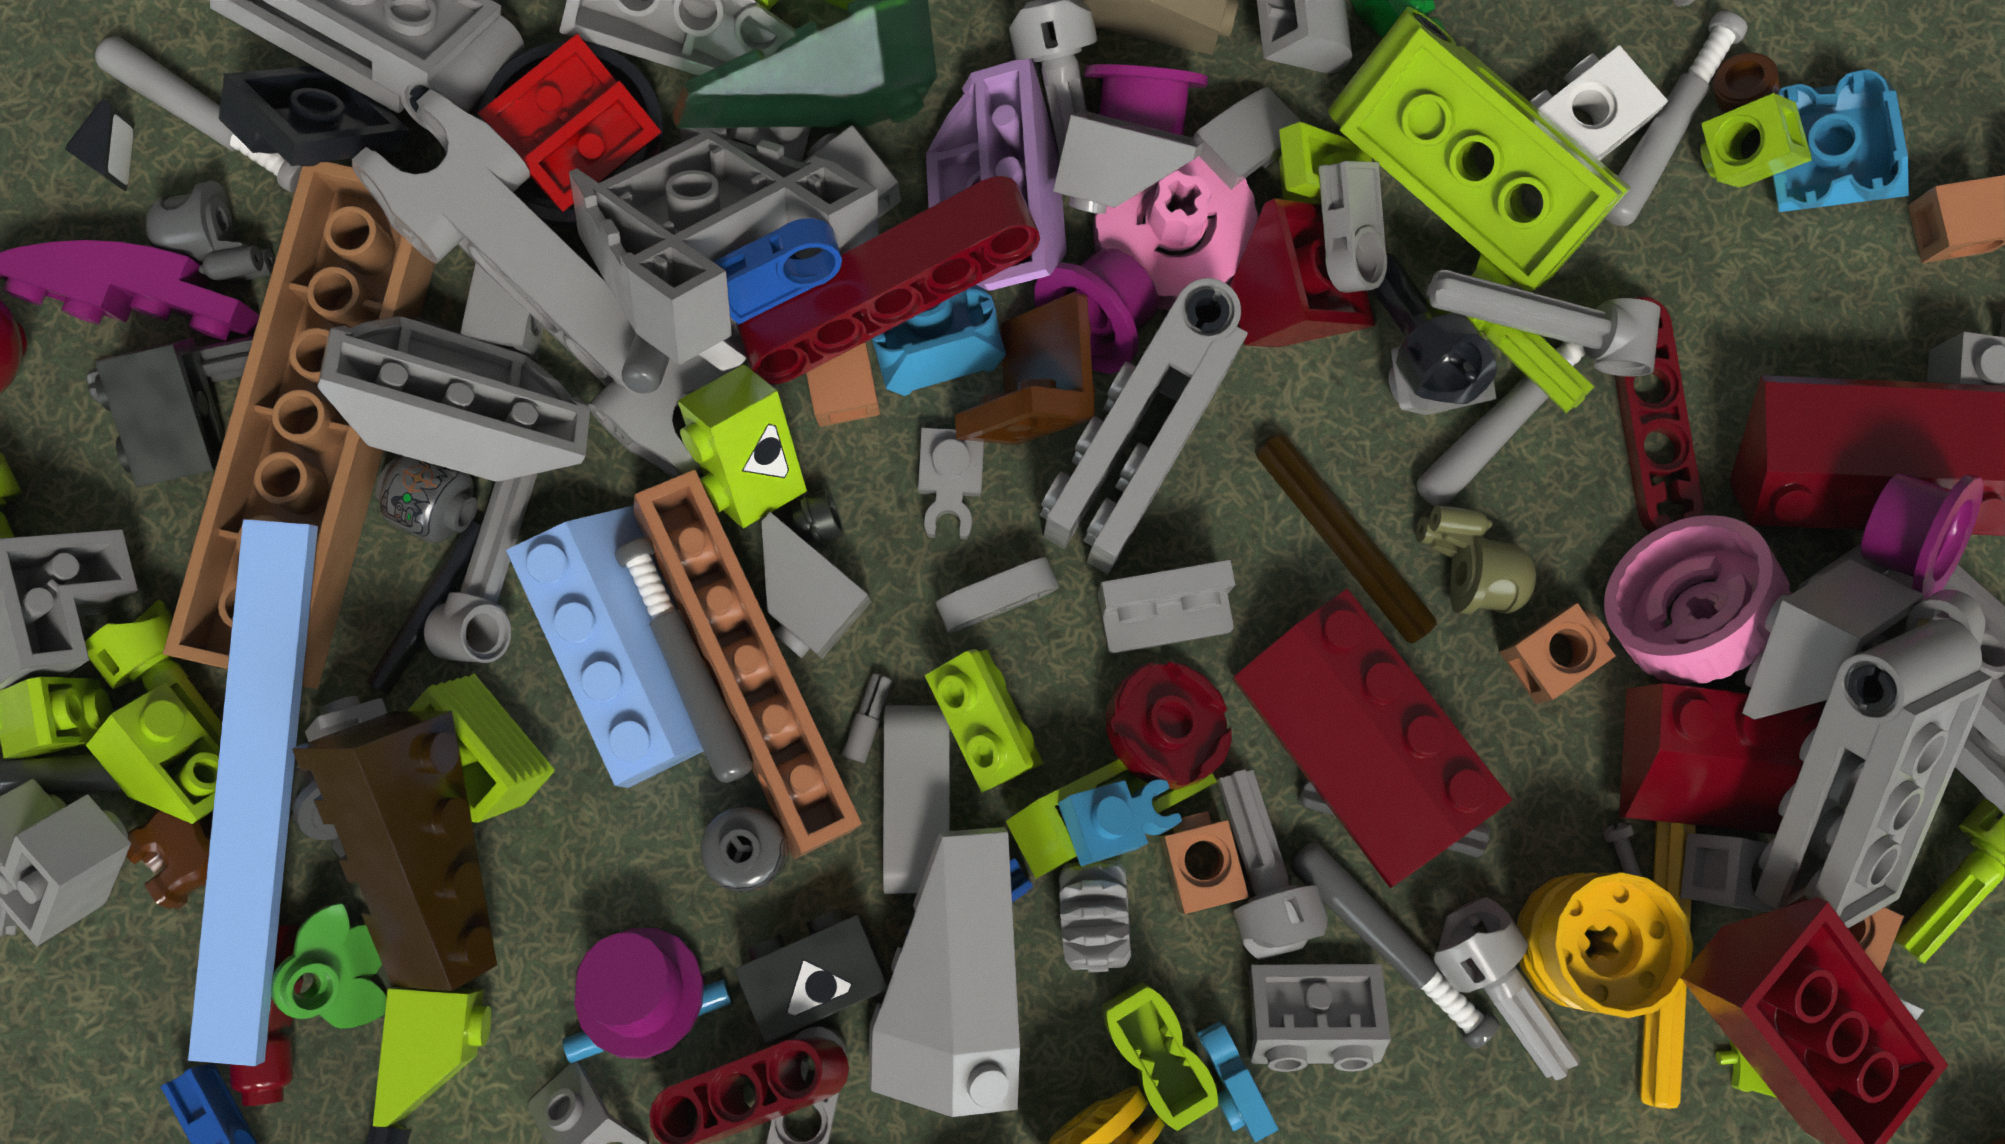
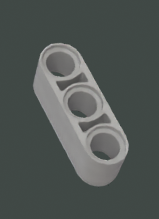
(913, 792)

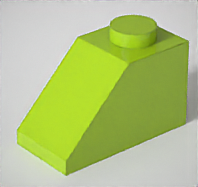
(425, 1044)

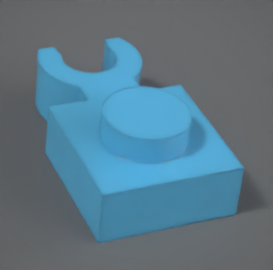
(1112, 821)
(1241, 1099)

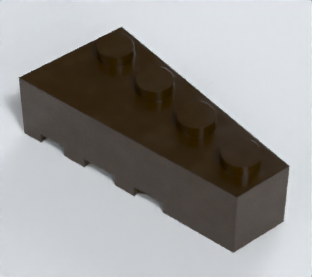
(408, 843)

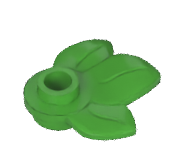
(341, 967)

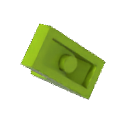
(1303, 152)

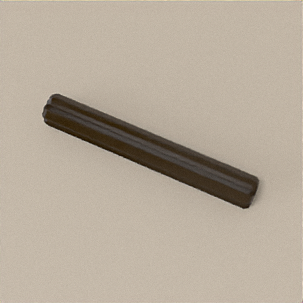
(1346, 538)

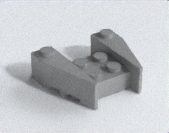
(694, 203)

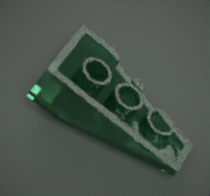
(843, 76)

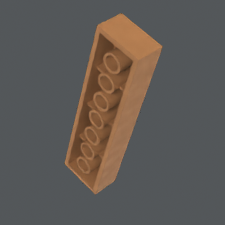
(285, 443)

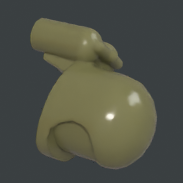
(1482, 570)

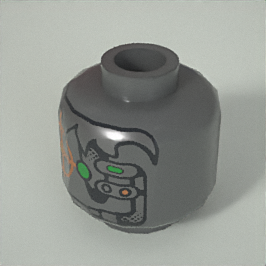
(425, 499)
(768, 847)

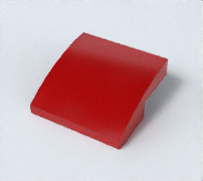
(570, 118)

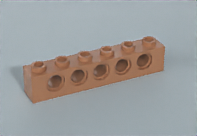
(745, 663)

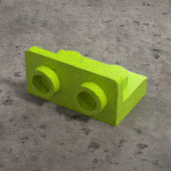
(983, 718)

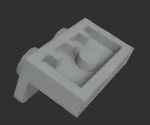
(1167, 606)
(1318, 1016)

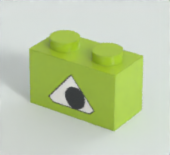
(741, 445)

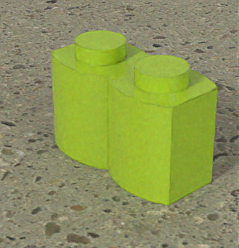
(1166, 1069)

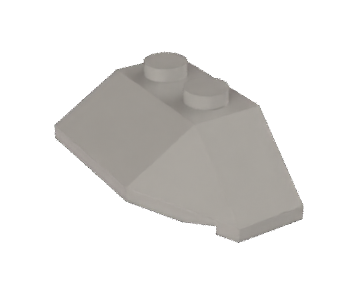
(451, 400)

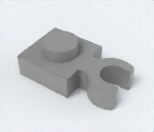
(950, 471)

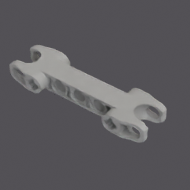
(474, 206)

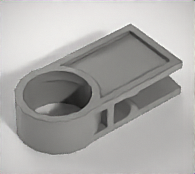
(1353, 225)

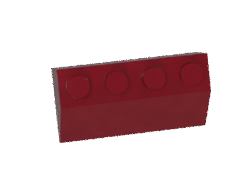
(1830, 445)
(1370, 738)
(1706, 762)
(1817, 1022)

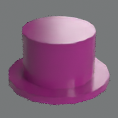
(1145, 94)
(1118, 299)
(1922, 528)
(638, 992)

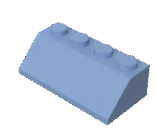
(606, 643)

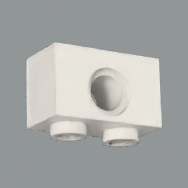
(1613, 95)

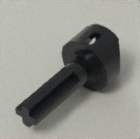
(1434, 344)

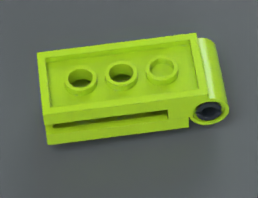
(1424, 111)

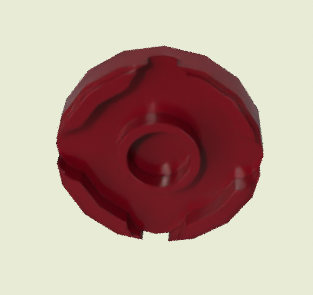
(1168, 724)

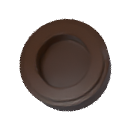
(1744, 80)

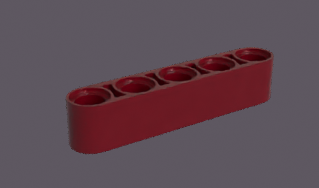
(894, 279)

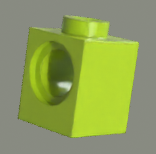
(1780, 147)

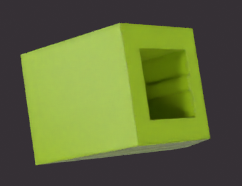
(51, 715)
(160, 755)

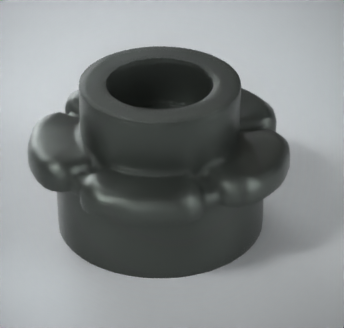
(817, 518)

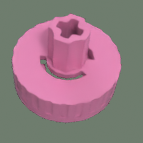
(1194, 194)
(1713, 623)

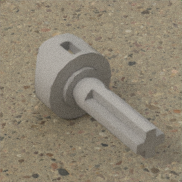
(1059, 66)
(1280, 914)
(1489, 962)

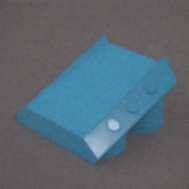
(1852, 141)
(941, 343)

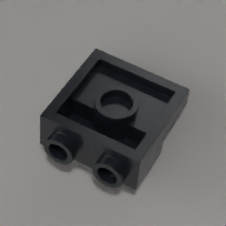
(306, 116)

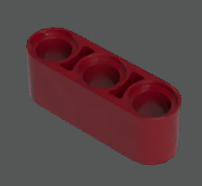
(721, 1098)

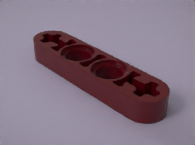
(1668, 418)

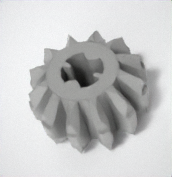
(1095, 916)

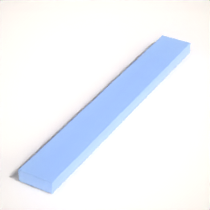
(253, 793)

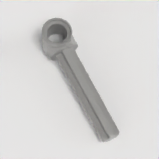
(1616, 334)
(482, 583)

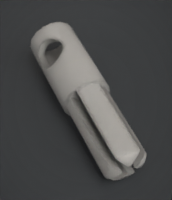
(867, 719)

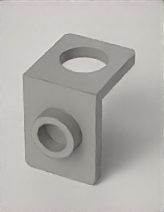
(574, 1113)

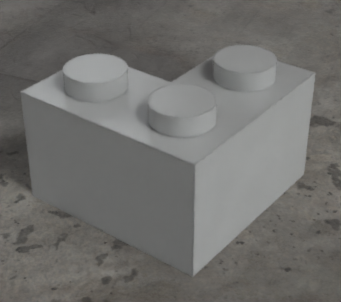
(46, 588)
(56, 859)

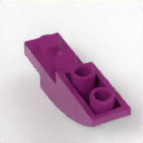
(118, 277)

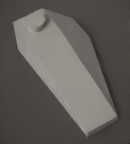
(952, 1003)

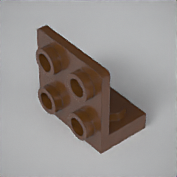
(1043, 376)

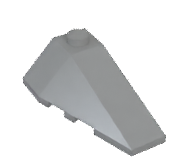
(678, 32)

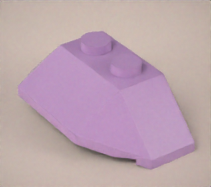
(1005, 132)

